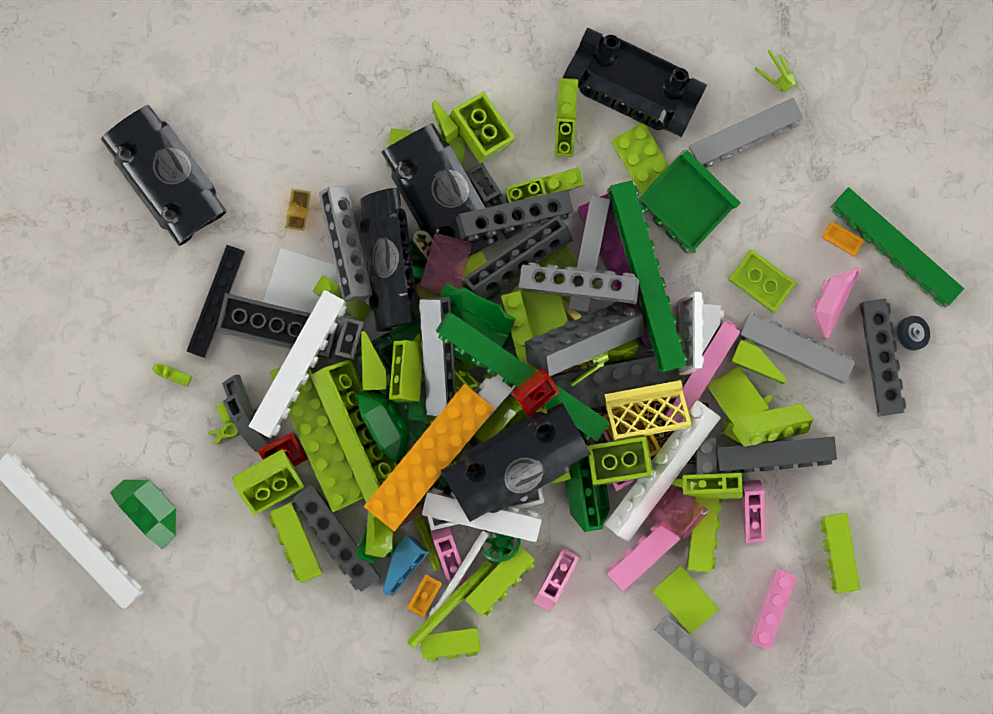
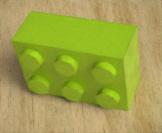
(482, 127)
(620, 461)
(268, 482)

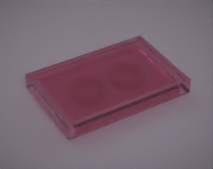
(445, 263)
(678, 512)

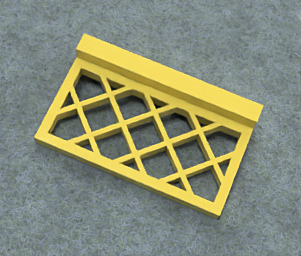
(647, 395)

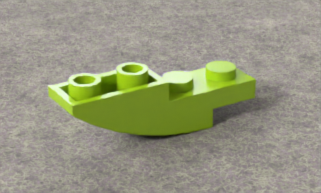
(566, 117)
(541, 186)

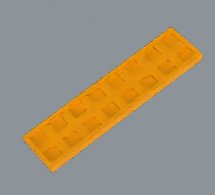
(428, 456)

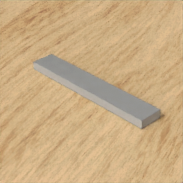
(590, 246)

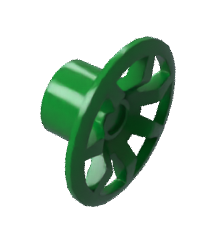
(502, 545)

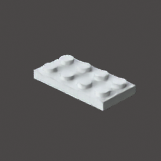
(690, 328)

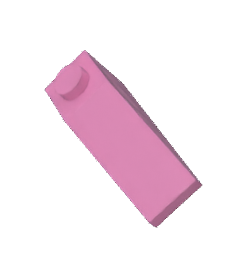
(753, 511)
(447, 553)
(556, 579)

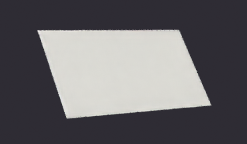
(294, 282)

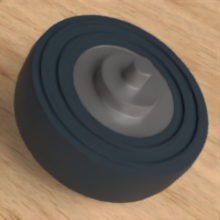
(913, 333)

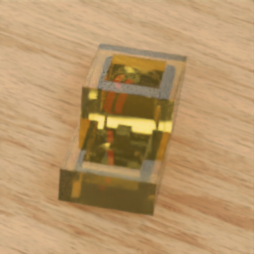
(298, 209)

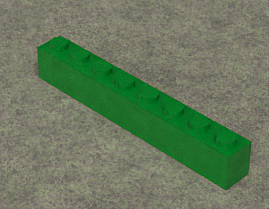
(897, 248)

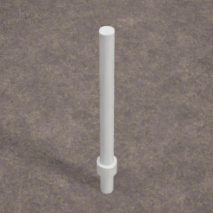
(462, 570)

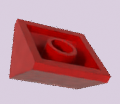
(535, 392)
(291, 447)

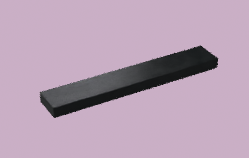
(212, 307)

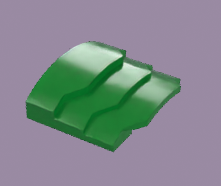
(479, 314)

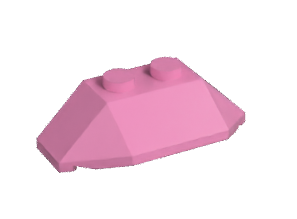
(832, 300)

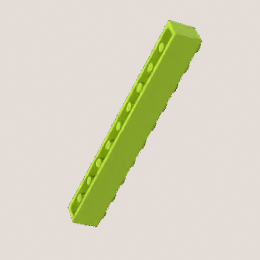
(520, 333)

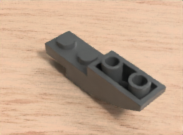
(241, 412)

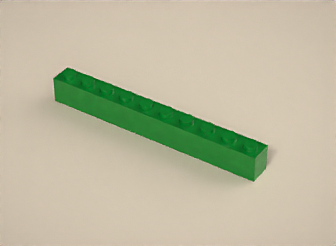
(646, 268)
(514, 371)

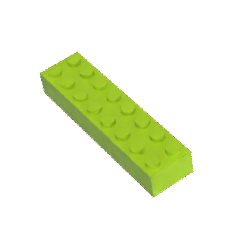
(338, 389)
(323, 447)

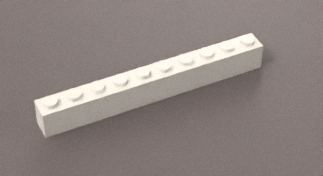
(68, 531)

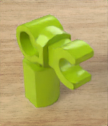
(175, 375)
(226, 431)

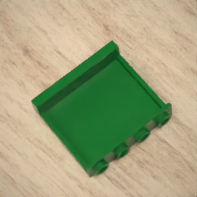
(687, 201)

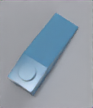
(403, 563)

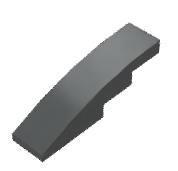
(489, 192)

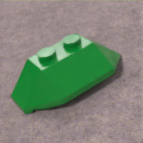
(384, 423)
(586, 501)
(147, 509)

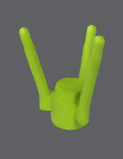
(786, 81)
(598, 360)

